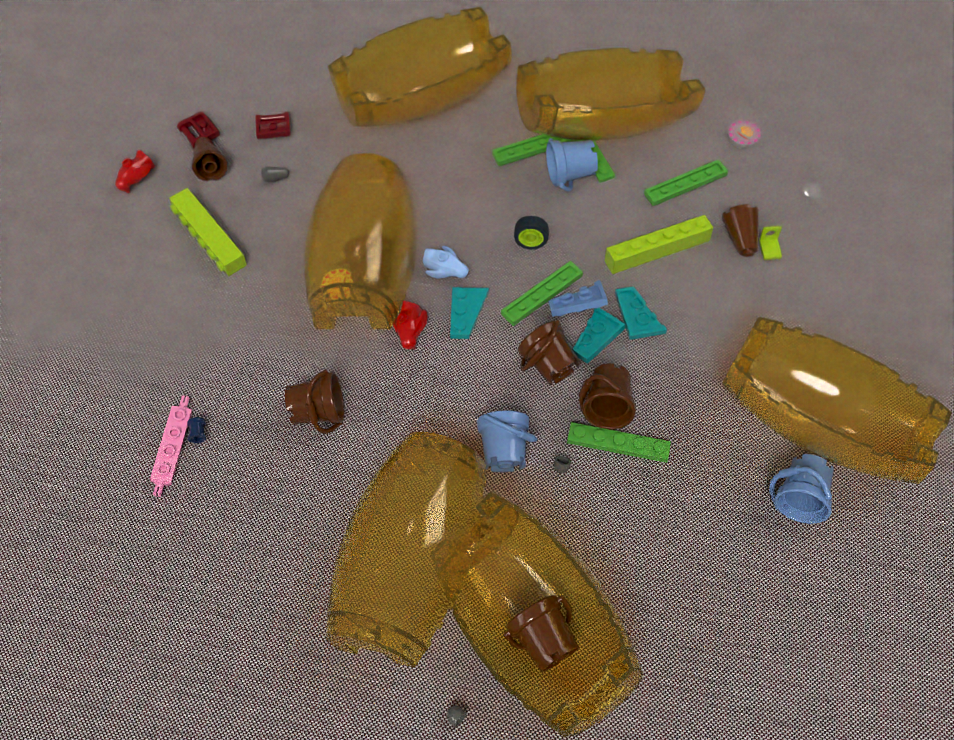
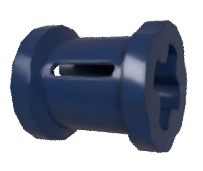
(196, 430)

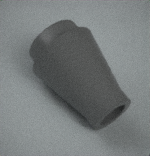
(272, 174)

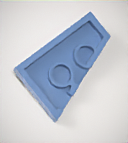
(584, 299)

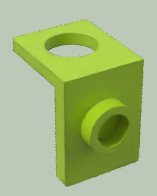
(769, 243)

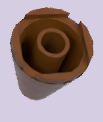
(208, 161)
(742, 226)

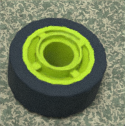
(531, 232)

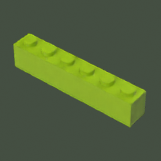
(207, 231)
(658, 244)

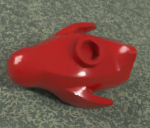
(133, 171)
(410, 324)

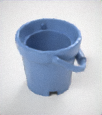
(570, 161)
(504, 439)
(805, 491)

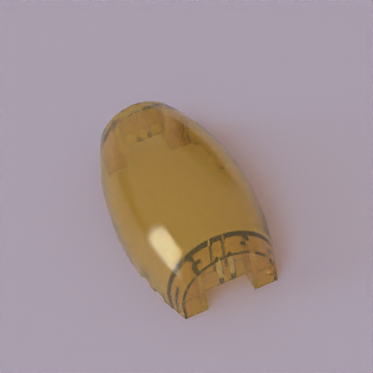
(419, 69)
(605, 93)
(360, 243)
(836, 402)
(407, 549)
(511, 569)

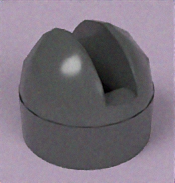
(561, 464)
(456, 715)

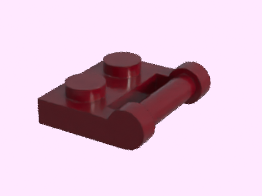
(201, 125)
(273, 125)

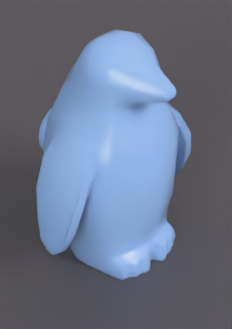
(444, 263)

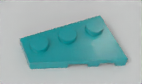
(465, 310)
(636, 315)
(599, 332)

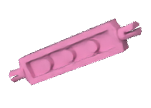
(171, 446)

